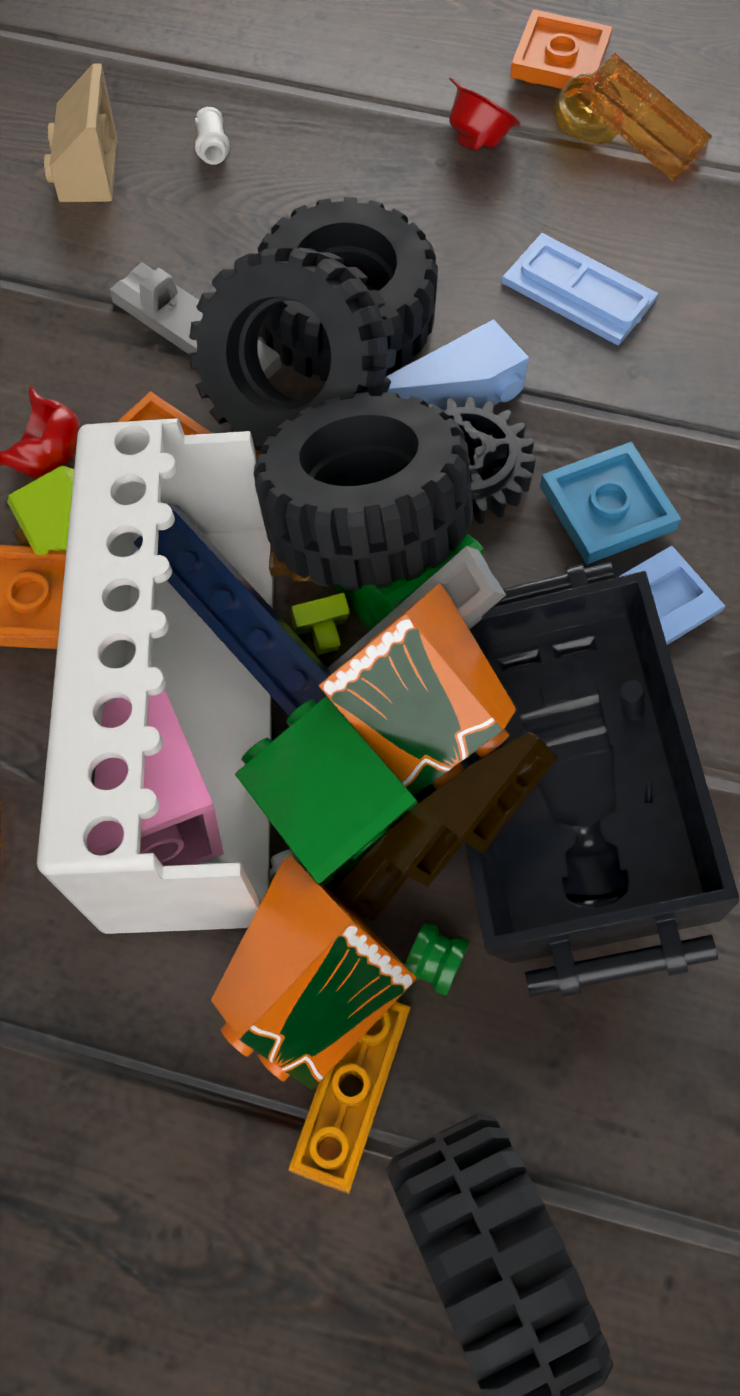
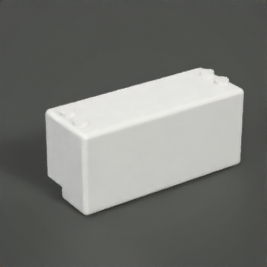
(130, 640)

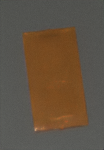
(643, 116)

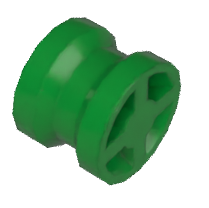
(436, 958)

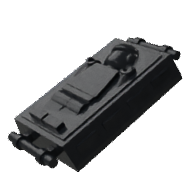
(623, 820)

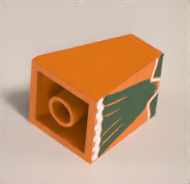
(423, 694)
(306, 979)

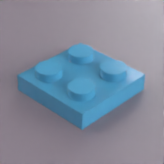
(609, 502)

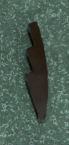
(465, 809)

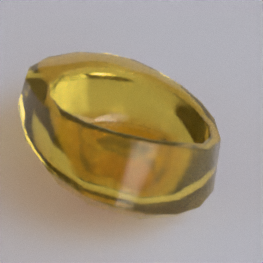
(577, 118)

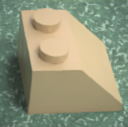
(83, 142)

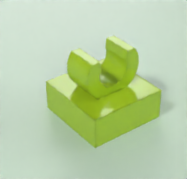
(320, 619)

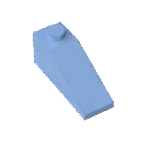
(476, 365)

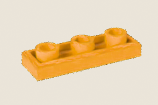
(341, 1124)

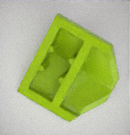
(45, 510)

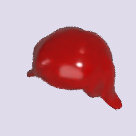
(47, 440)

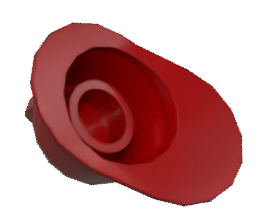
(479, 119)

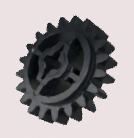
(492, 446)

